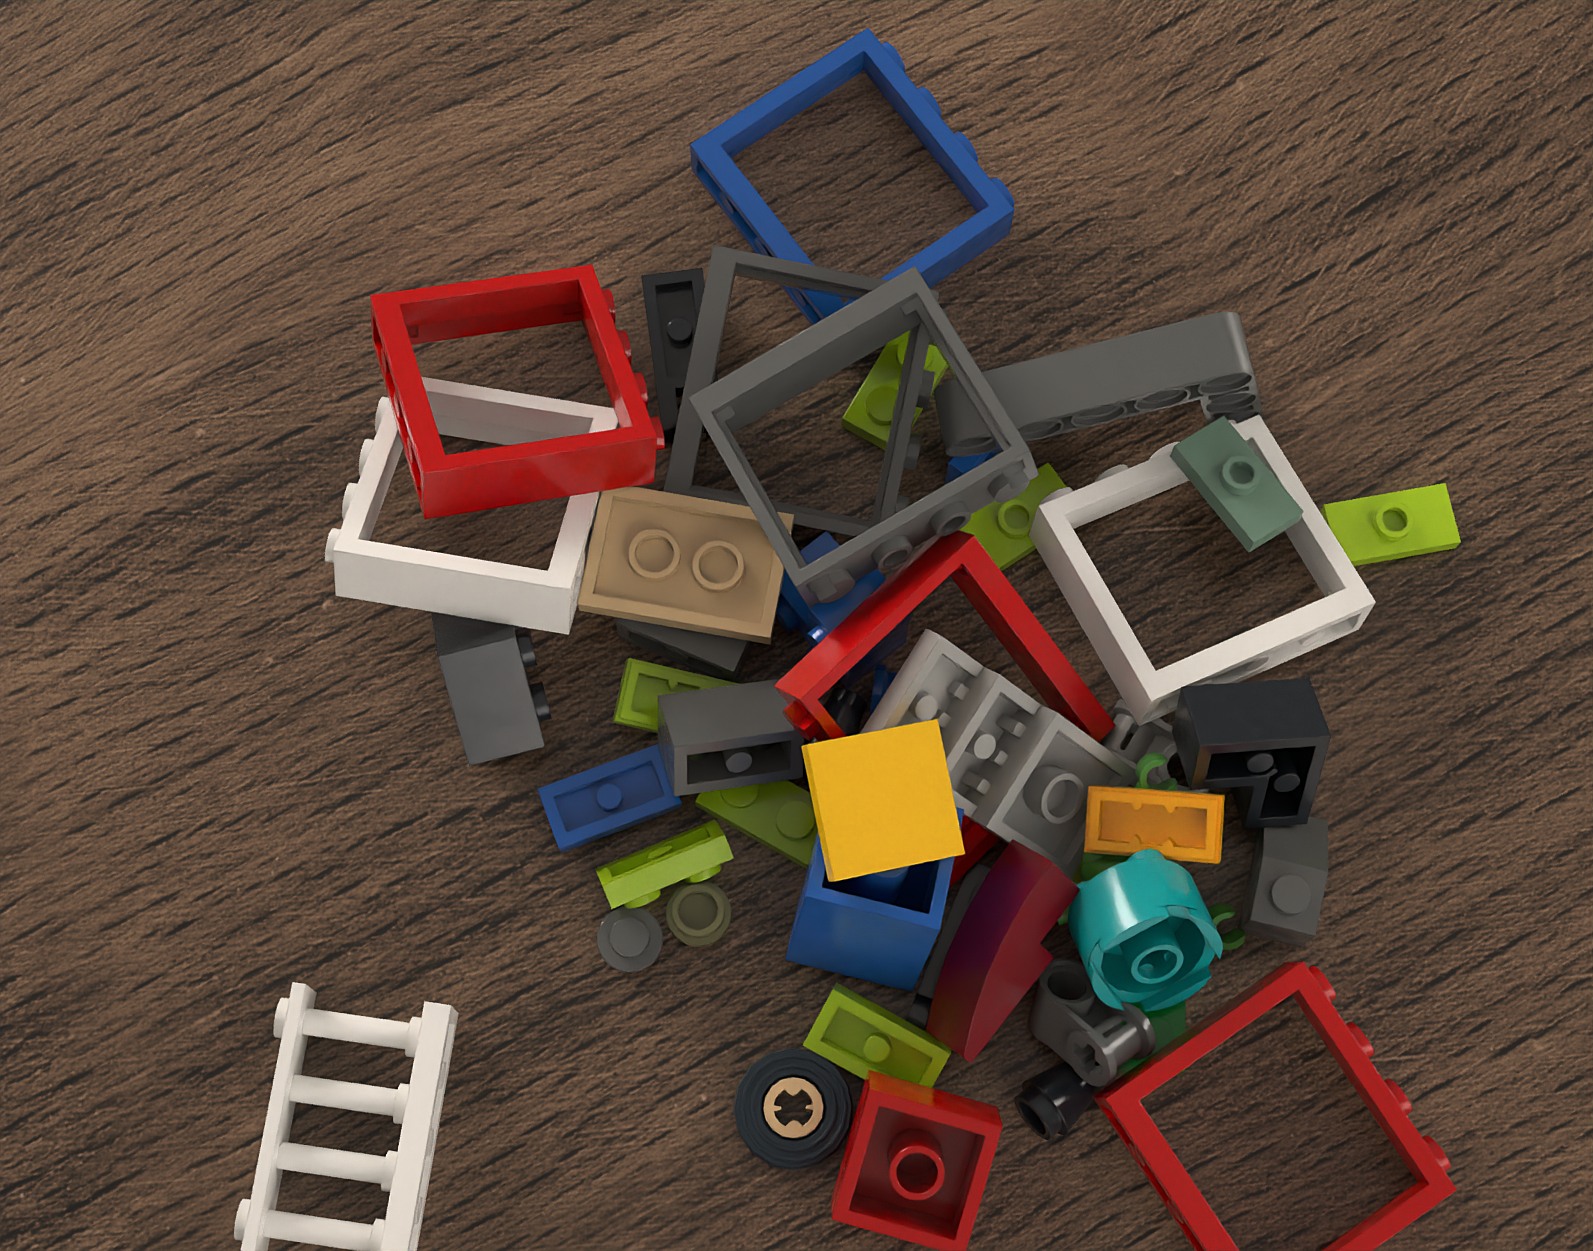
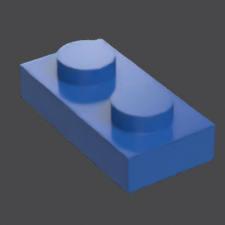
(608, 798)

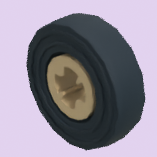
(791, 1073)

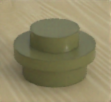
(698, 913)

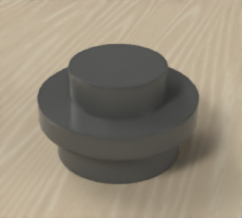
(630, 939)

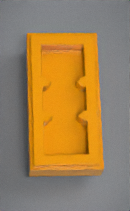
(1137, 819)

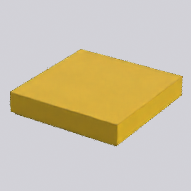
(882, 800)

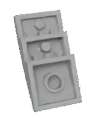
(1006, 755)

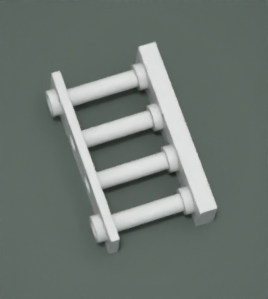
(412, 1105)

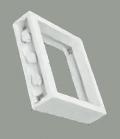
(455, 582)
(1156, 693)

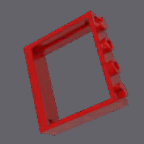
(523, 470)
(892, 601)
(1351, 1051)

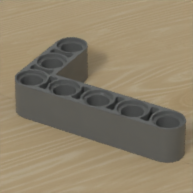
(1112, 381)

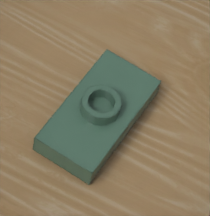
(1236, 483)

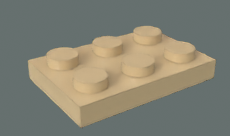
(682, 564)

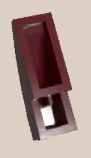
(998, 949)

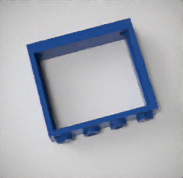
(918, 109)

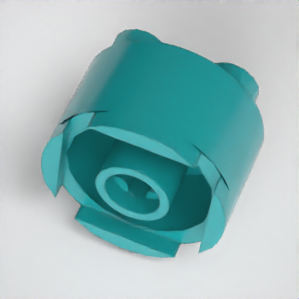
(1144, 933)

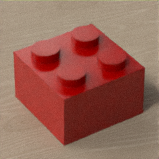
(916, 1163)

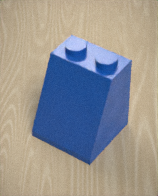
(872, 923)

